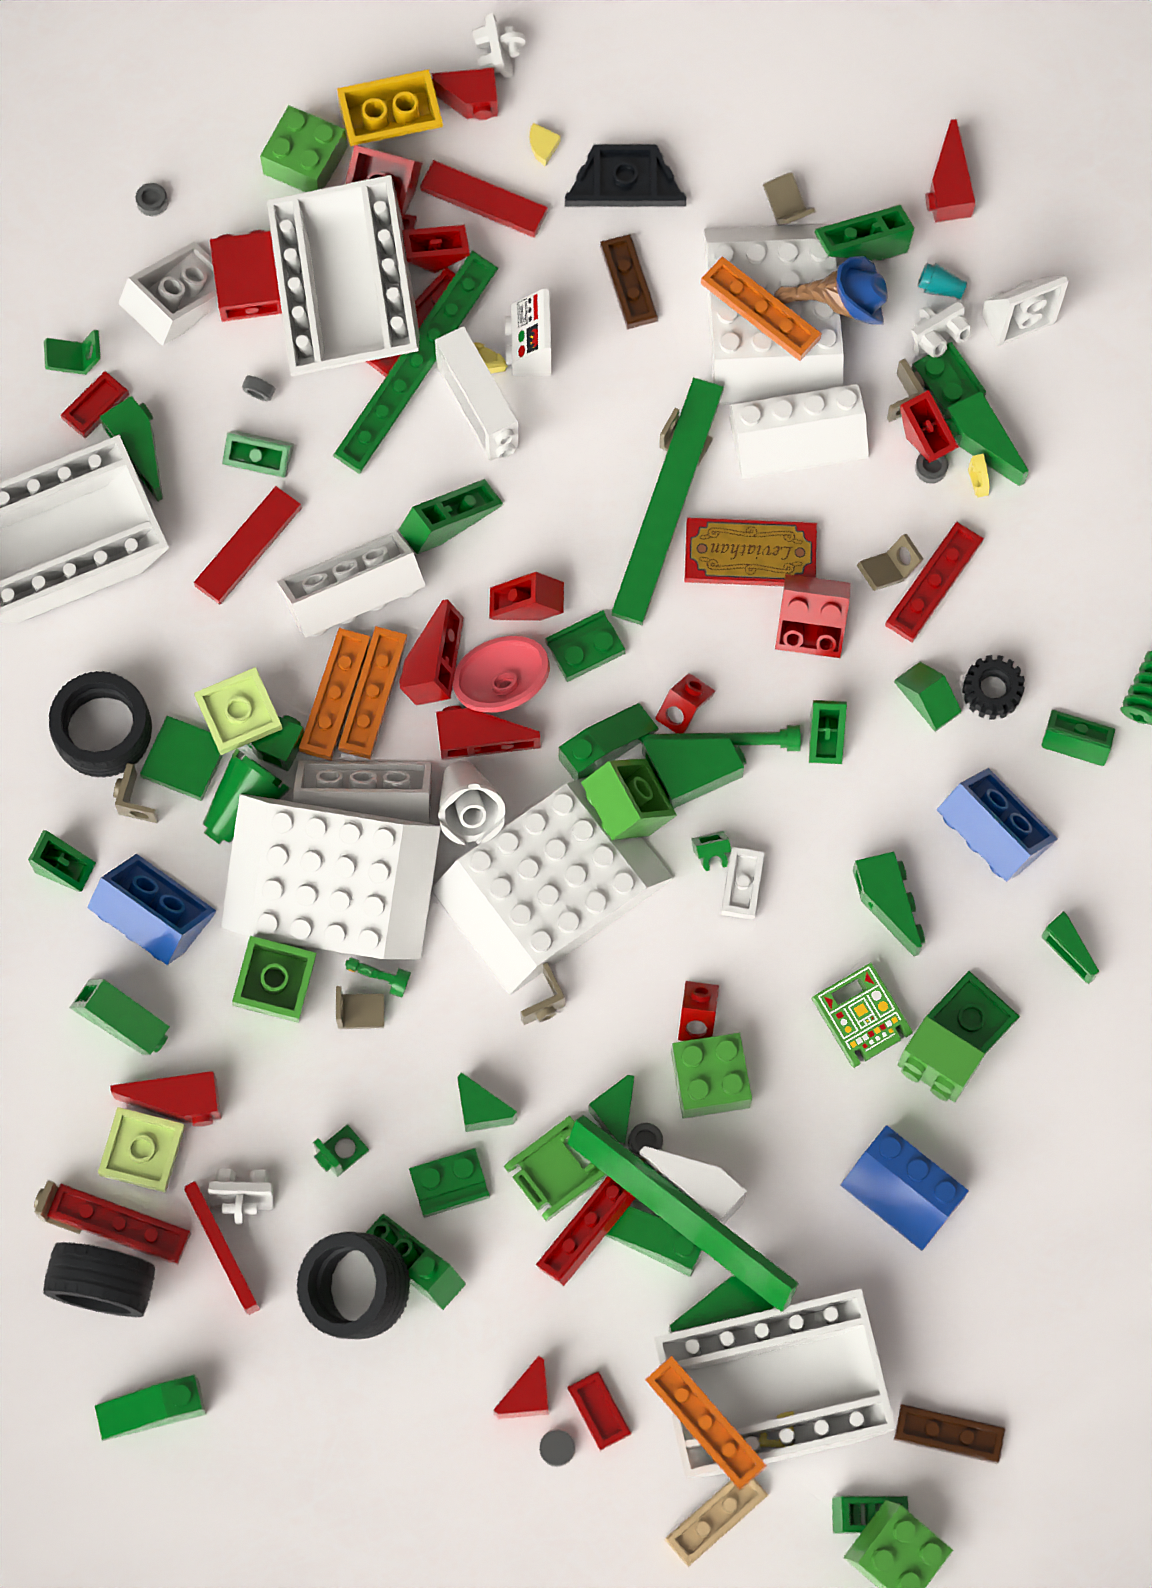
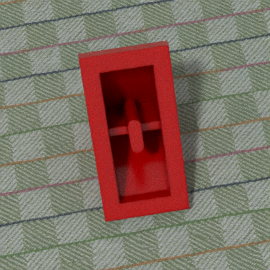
(436, 246)
(926, 427)
(527, 1395)

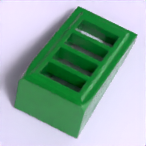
(1068, 945)
(840, 1511)

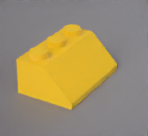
(389, 107)

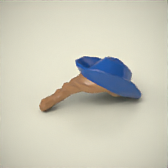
(850, 291)

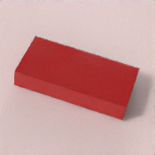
(94, 402)
(599, 1411)

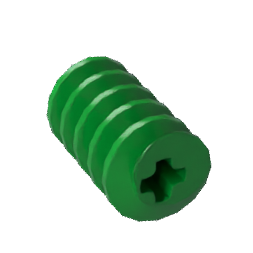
(1139, 701)

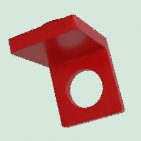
(688, 696)
(698, 1005)

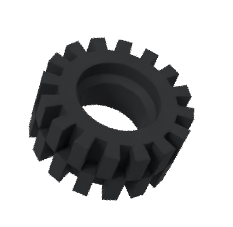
(995, 668)

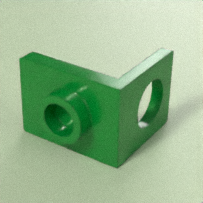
(72, 355)
(326, 1154)

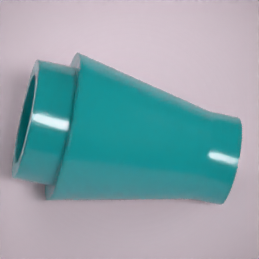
(940, 281)

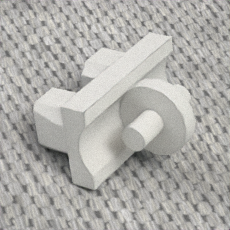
(501, 44)
(938, 326)
(241, 1197)

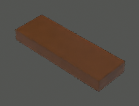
(628, 281)
(949, 1434)

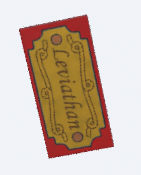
(748, 551)

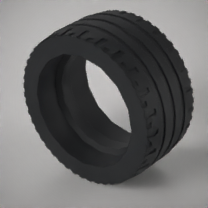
(96, 686)
(99, 1279)
(316, 1282)

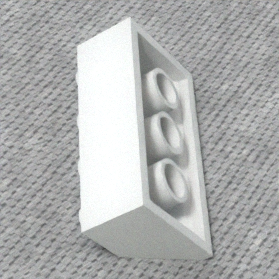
(799, 431)
(351, 584)
(367, 787)

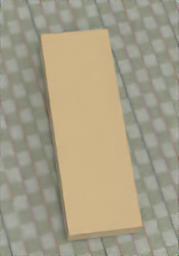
(714, 1520)

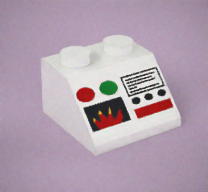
(530, 335)

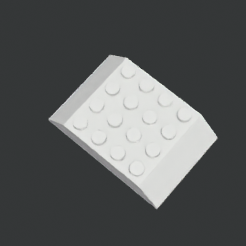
(343, 275)
(742, 355)
(73, 530)
(330, 878)
(546, 885)
(772, 1362)

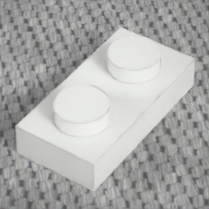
(742, 883)

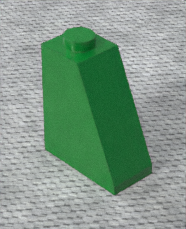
(693, 766)
(120, 1016)

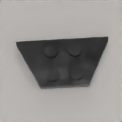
(625, 178)

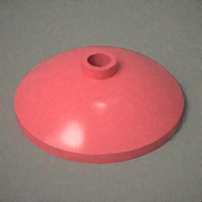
(501, 674)

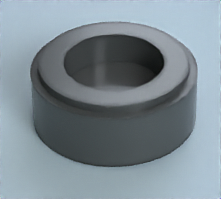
(151, 199)
(258, 388)
(933, 471)
(645, 1135)
(557, 1448)

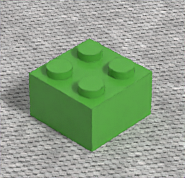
(303, 150)
(628, 798)
(274, 979)
(940, 1060)
(711, 1075)
(897, 1550)

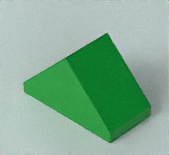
(929, 694)
(827, 731)
(60, 862)
(482, 1108)
(613, 1109)

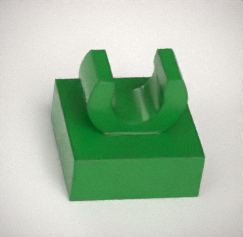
(711, 845)

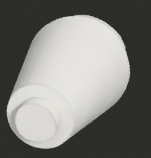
(469, 805)

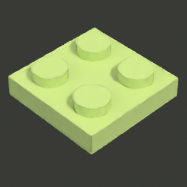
(238, 711)
(141, 1149)

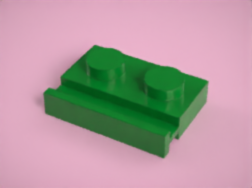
(948, 377)
(585, 646)
(449, 1183)

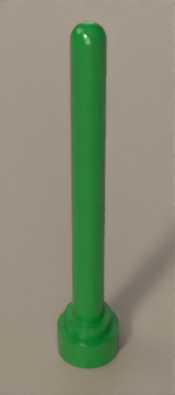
(786, 738)

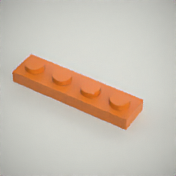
(761, 308)
(372, 692)
(335, 694)
(706, 1423)

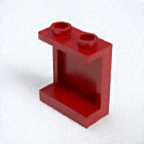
(245, 275)

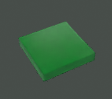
(182, 758)
(974, 1013)

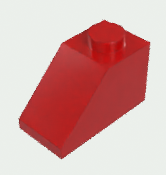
(468, 92)
(527, 598)

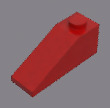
(951, 187)
(432, 660)
(476, 734)
(182, 1098)

